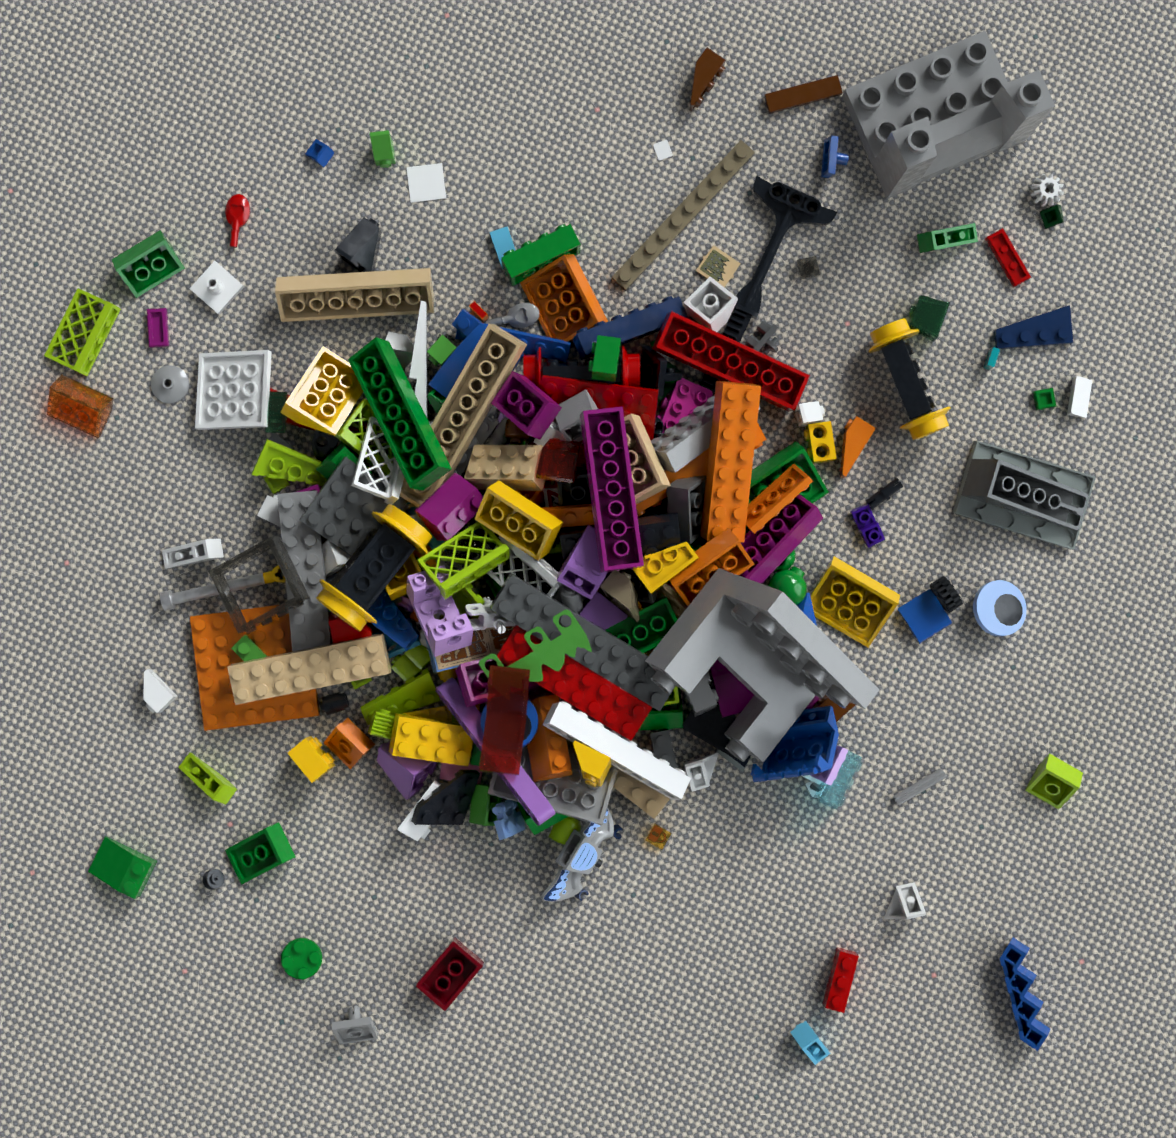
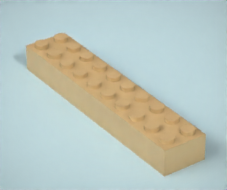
(470, 401)

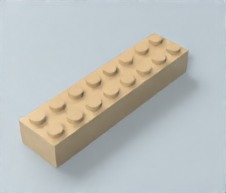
(354, 294)
(309, 669)

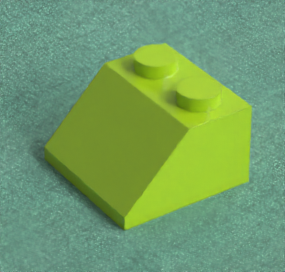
(1054, 781)

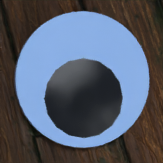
(999, 608)

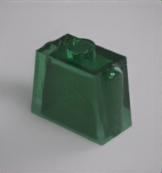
(927, 316)

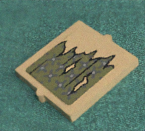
(718, 266)

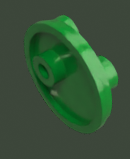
(301, 958)

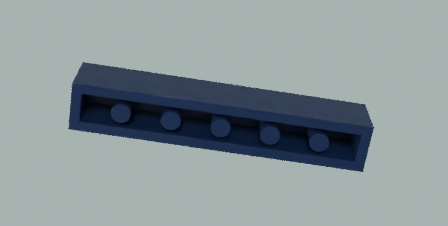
(630, 327)

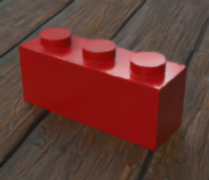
(840, 980)

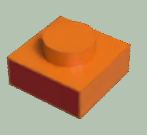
(478, 312)

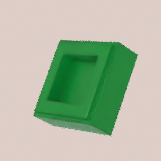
(1044, 399)

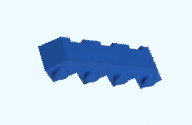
(1024, 1004)

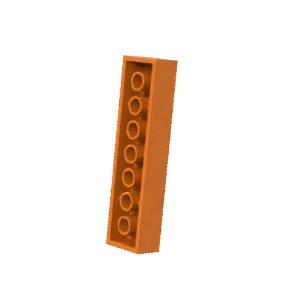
(730, 459)

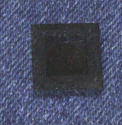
(808, 267)

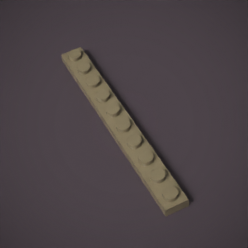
(683, 215)

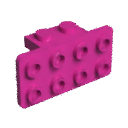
(682, 402)

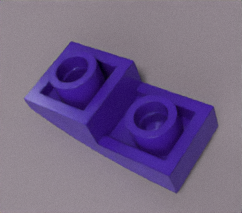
(867, 525)

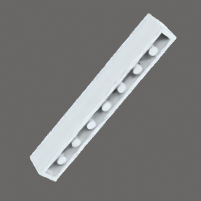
(623, 753)

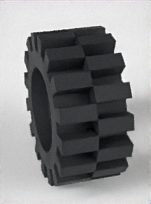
(946, 594)

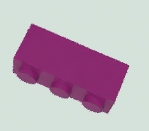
(450, 507)

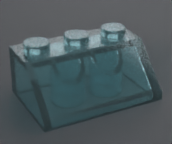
(834, 794)

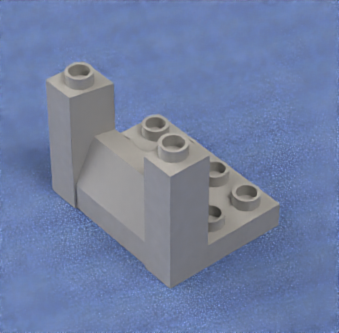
(943, 113)
(767, 649)

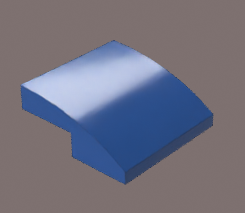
(924, 616)

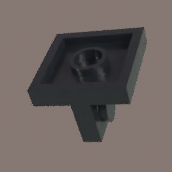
(656, 370)

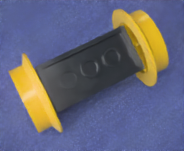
(374, 567)

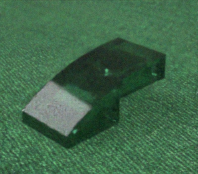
(275, 420)

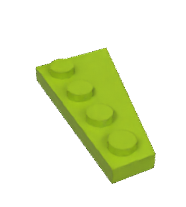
(288, 464)

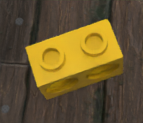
(825, 442)

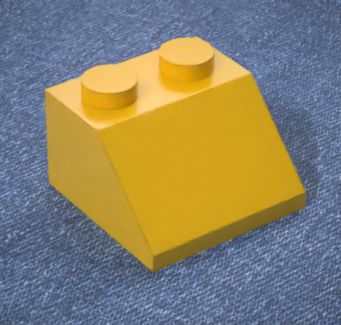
(592, 764)

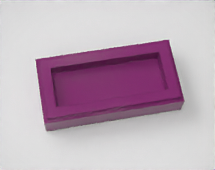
(157, 327)

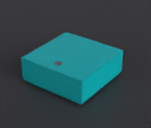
(991, 358)

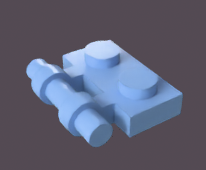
(508, 824)

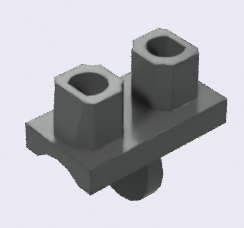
(767, 332)

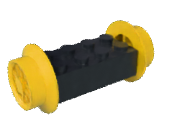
(905, 374)

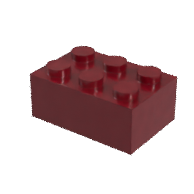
(449, 974)

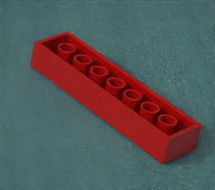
(730, 360)
(582, 688)

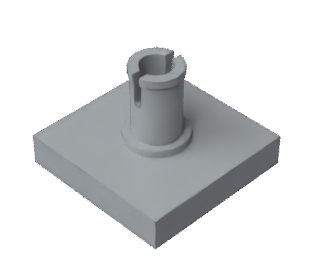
(354, 1029)

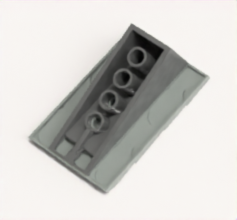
(1023, 495)

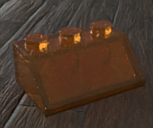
(79, 406)

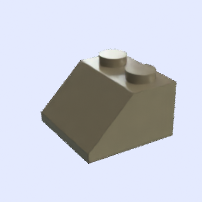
(621, 592)

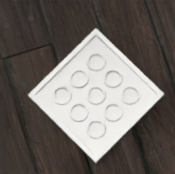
(233, 390)

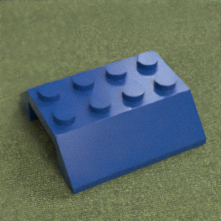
(804, 749)

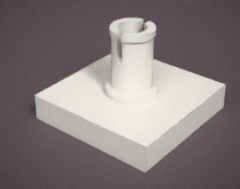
(217, 287)

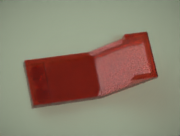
(505, 720)

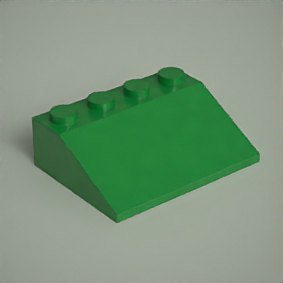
(772, 468)

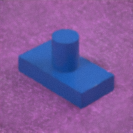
(832, 157)

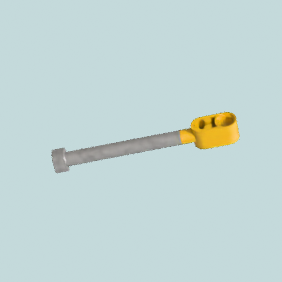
(169, 599)

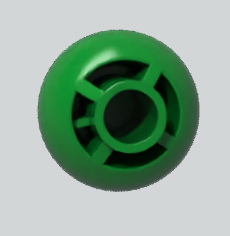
(791, 583)

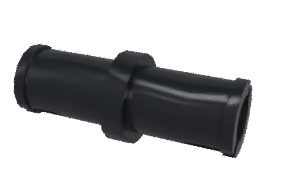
(884, 493)

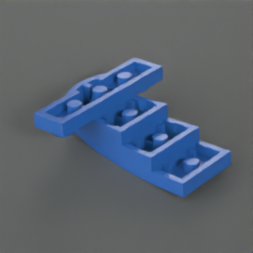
(453, 366)

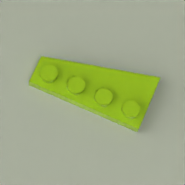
(409, 696)

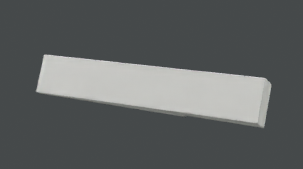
(419, 359)

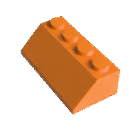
(548, 749)

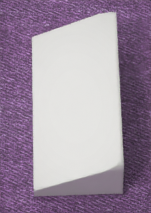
(1079, 397)

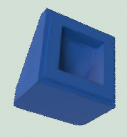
(320, 153)

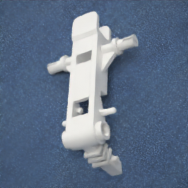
(490, 619)

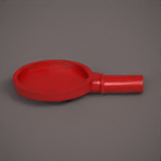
(237, 215)

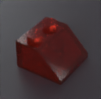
(561, 460)

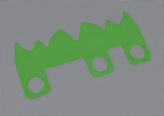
(548, 652)

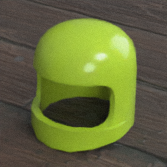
(562, 830)

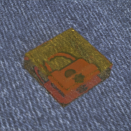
(658, 836)

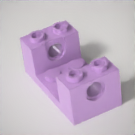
(445, 634)

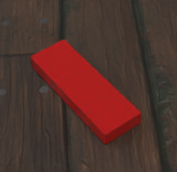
(1008, 257)

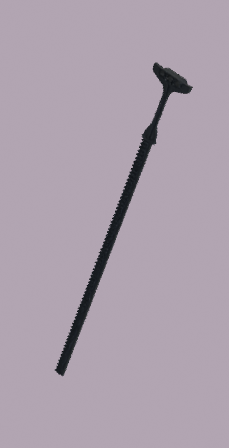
(751, 294)

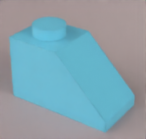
(810, 1042)

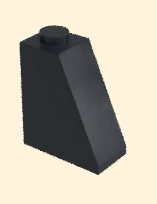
(361, 246)

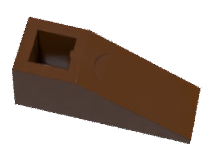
(706, 70)

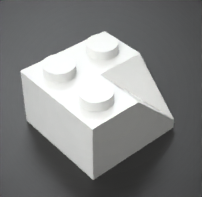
(711, 305)

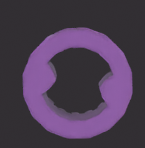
(406, 603)

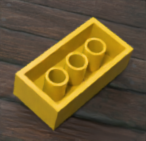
(518, 520)
(430, 740)

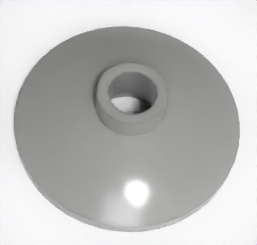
(178, 388)

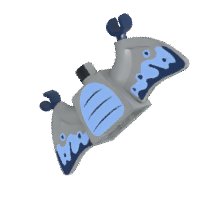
(580, 857)

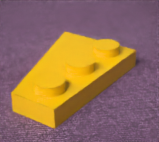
(665, 565)

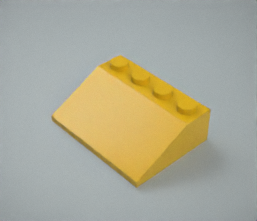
(324, 394)
(852, 602)

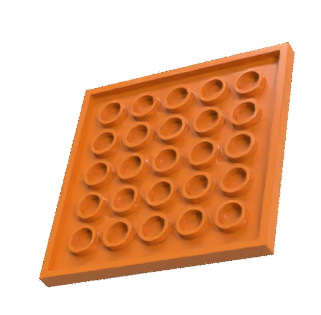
(212, 643)

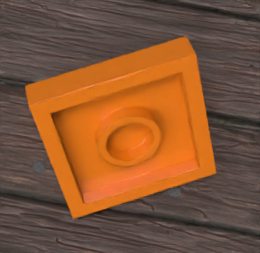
(348, 743)

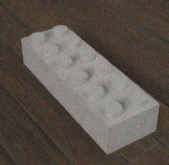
(686, 439)

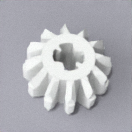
(1053, 193)

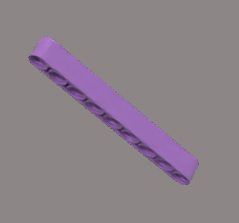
(520, 785)

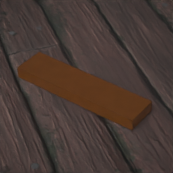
(803, 94)

